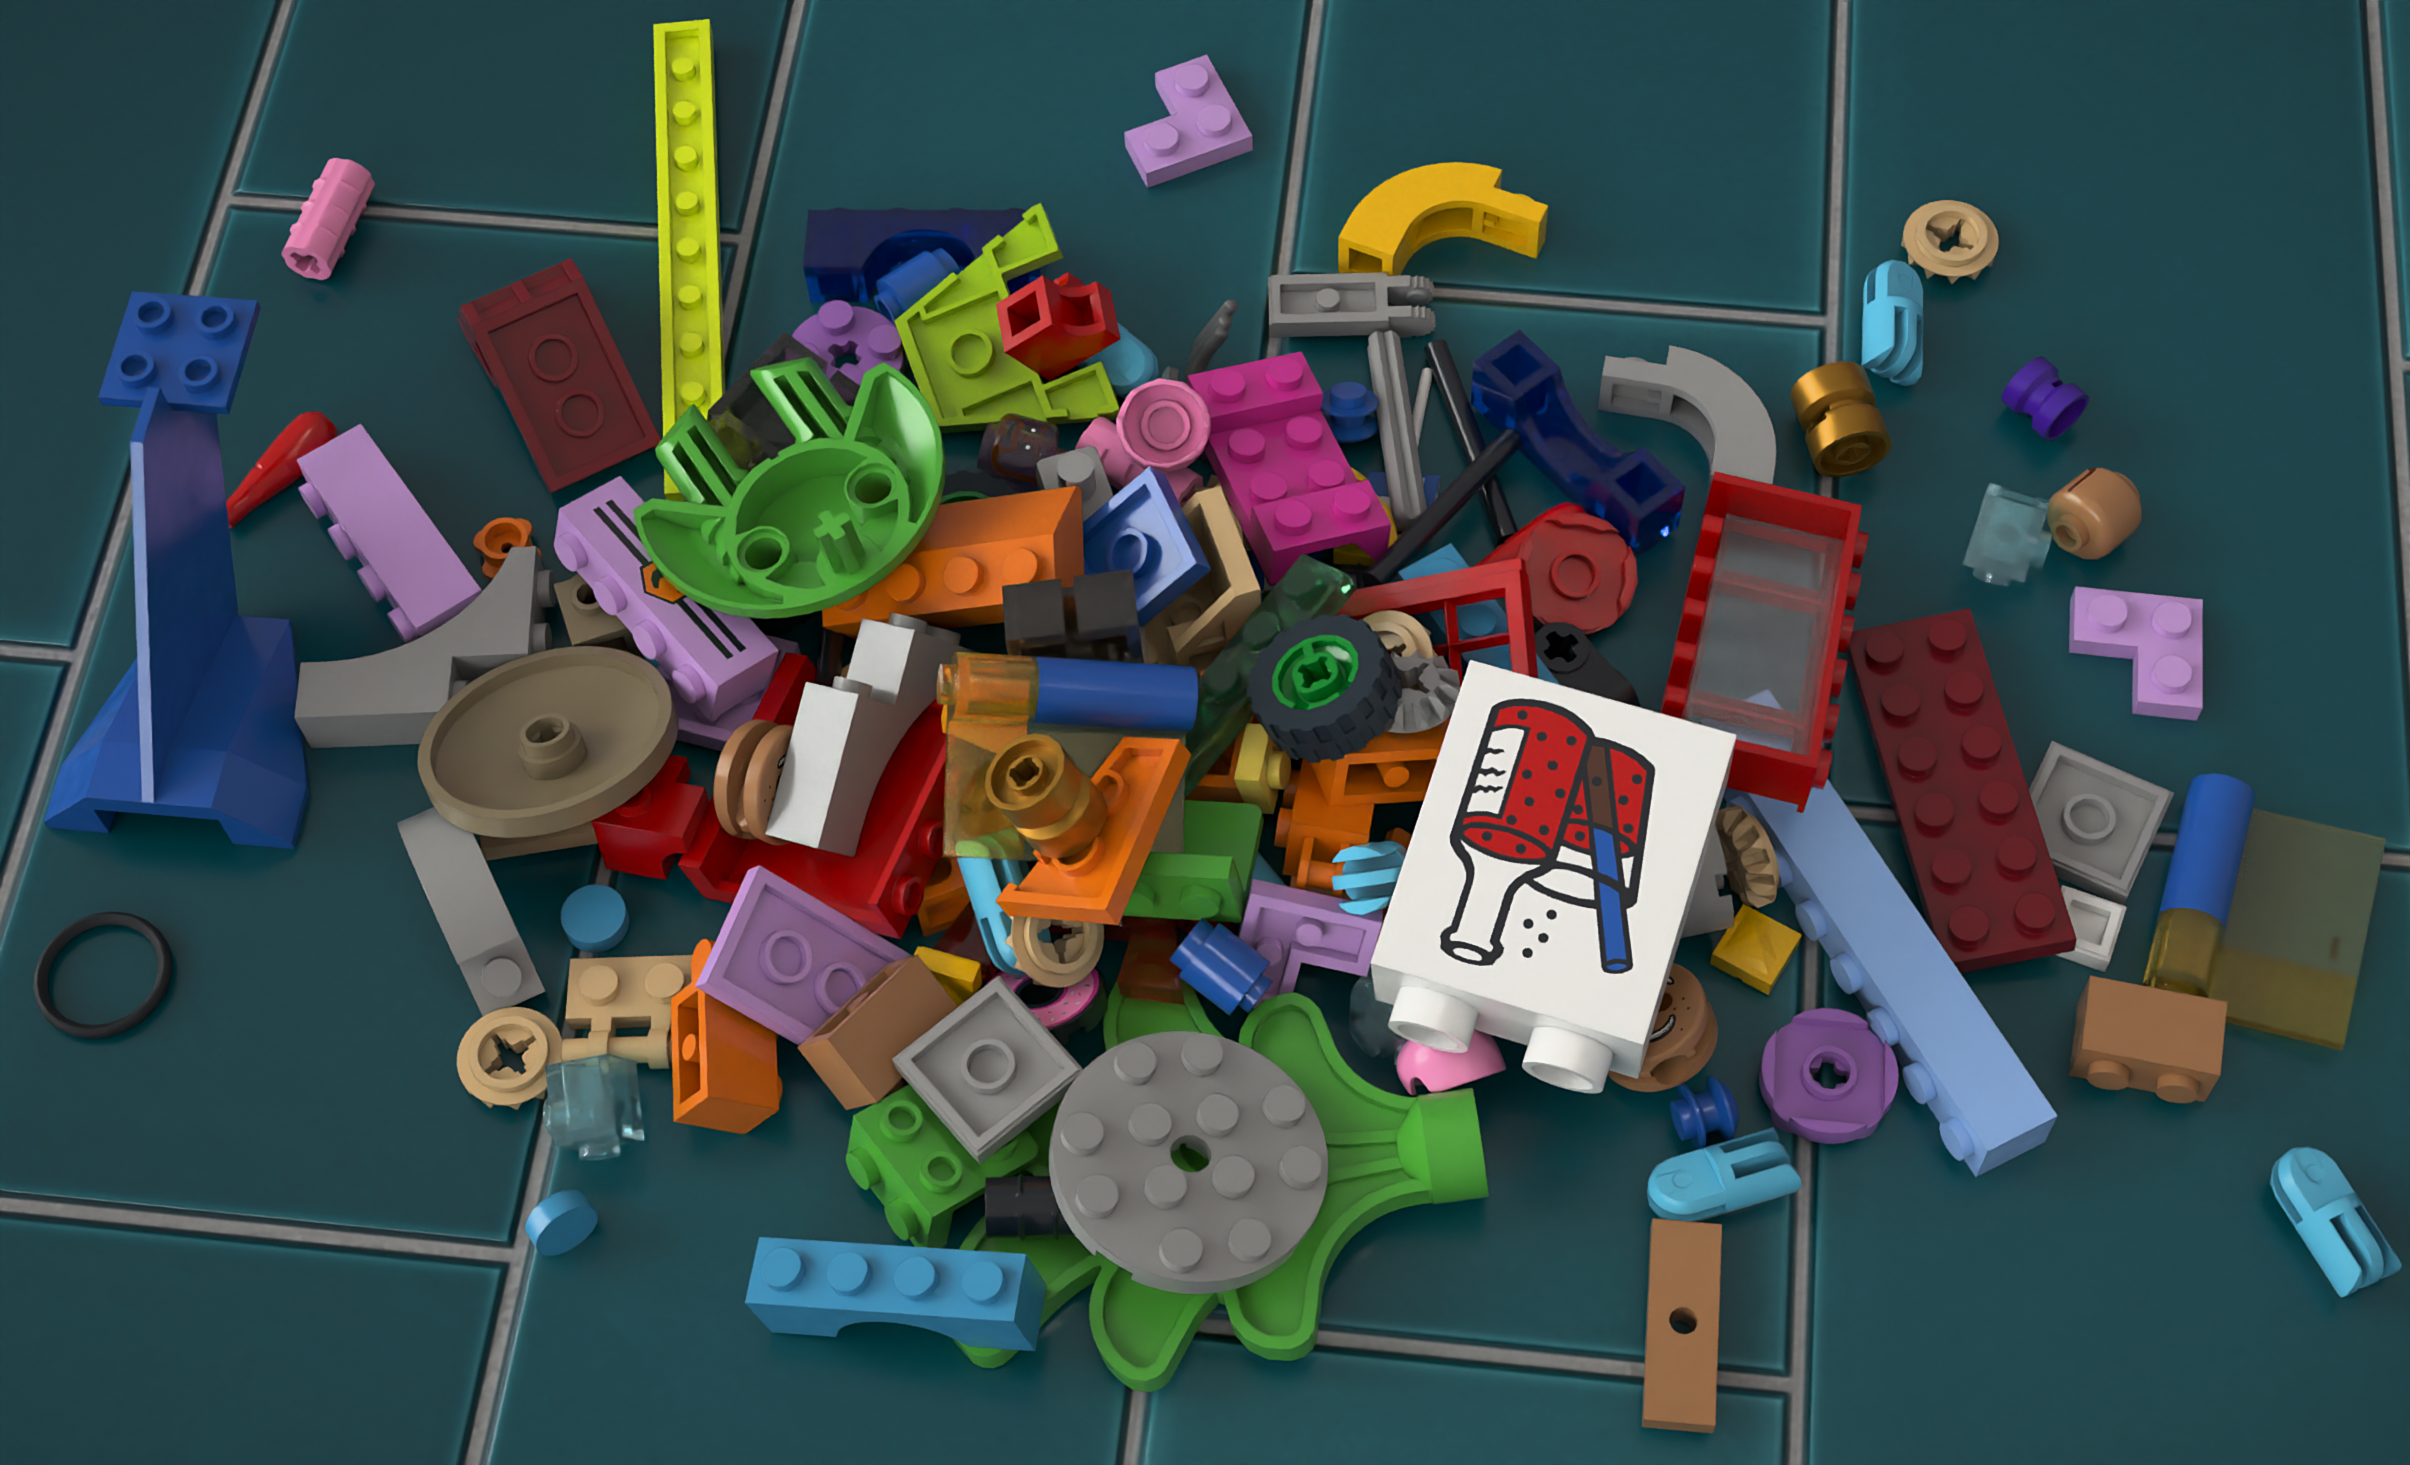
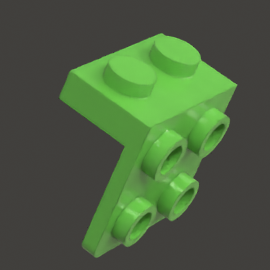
(1210, 874)
(922, 1167)

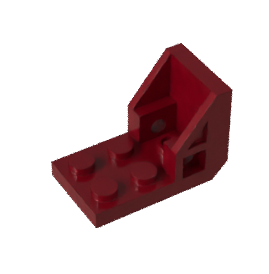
(559, 374)

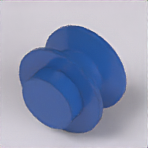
(1348, 411)
(1704, 1112)

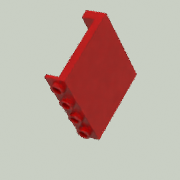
(896, 844)

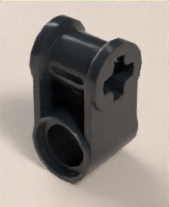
(1581, 665)

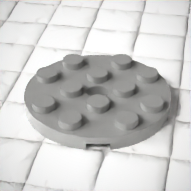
(1175, 1225)

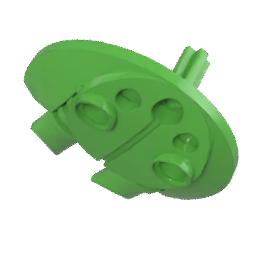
(822, 513)

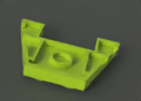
(960, 352)

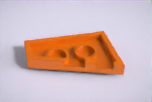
(1099, 880)

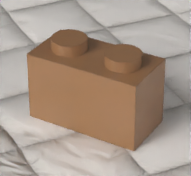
(872, 1027)
(2148, 1040)

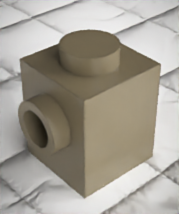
(588, 622)

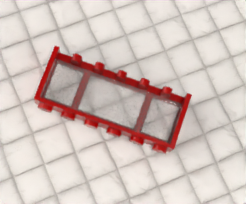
(1767, 631)

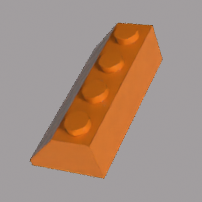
(967, 558)

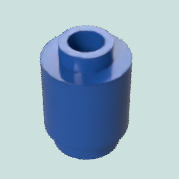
(912, 281)
(1222, 967)

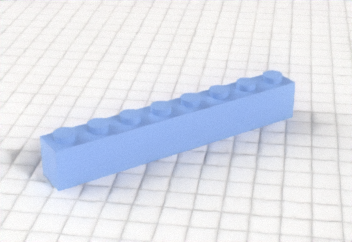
(1903, 980)

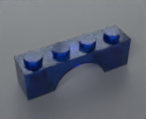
(856, 248)
(1526, 392)

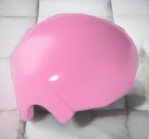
(1163, 425)
(1447, 1070)

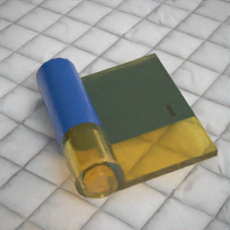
(1073, 701)
(2265, 913)

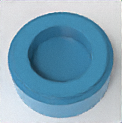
(595, 918)
(561, 1222)

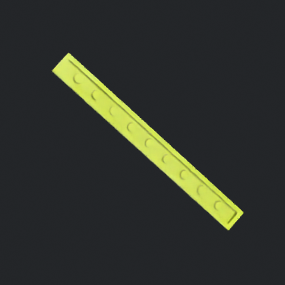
(688, 223)

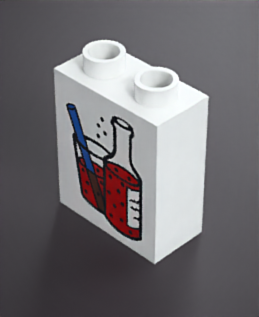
(1550, 876)

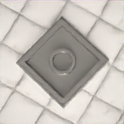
(2096, 820)
(988, 1069)

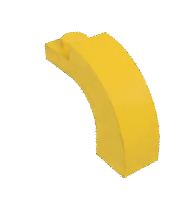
(1436, 205)

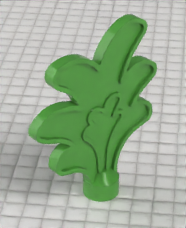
(1380, 1158)

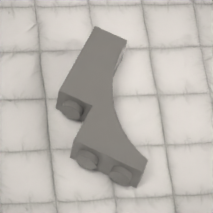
(400, 690)
(852, 730)

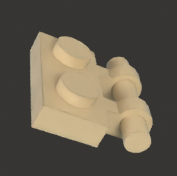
(624, 995)

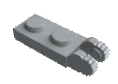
(1349, 305)

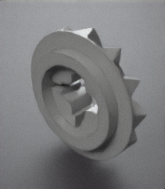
(1434, 700)

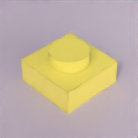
(1261, 769)

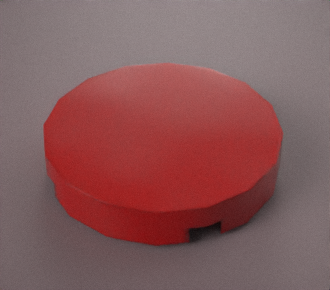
(1578, 572)

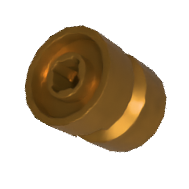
(1840, 419)
(1045, 796)

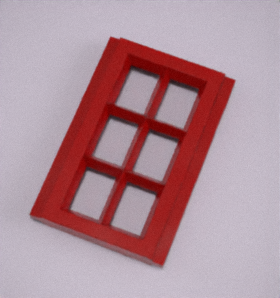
(1457, 589)

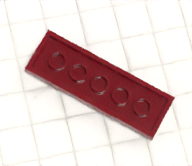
(1959, 792)

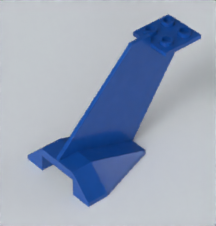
(213, 693)

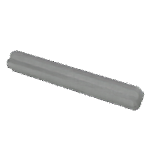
(1396, 428)

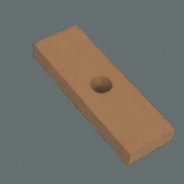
(1683, 1288)

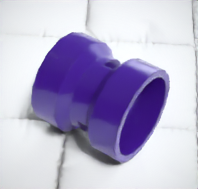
(2045, 398)

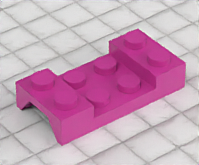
(1285, 464)

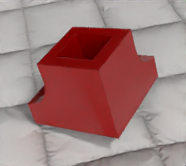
(1057, 323)
(653, 824)

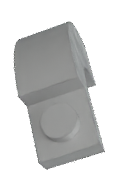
(1701, 399)
(470, 911)

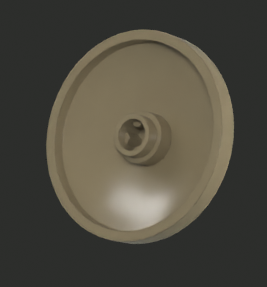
(548, 741)

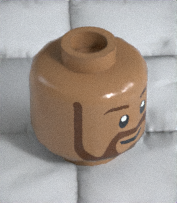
(2096, 511)

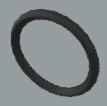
(141, 1013)

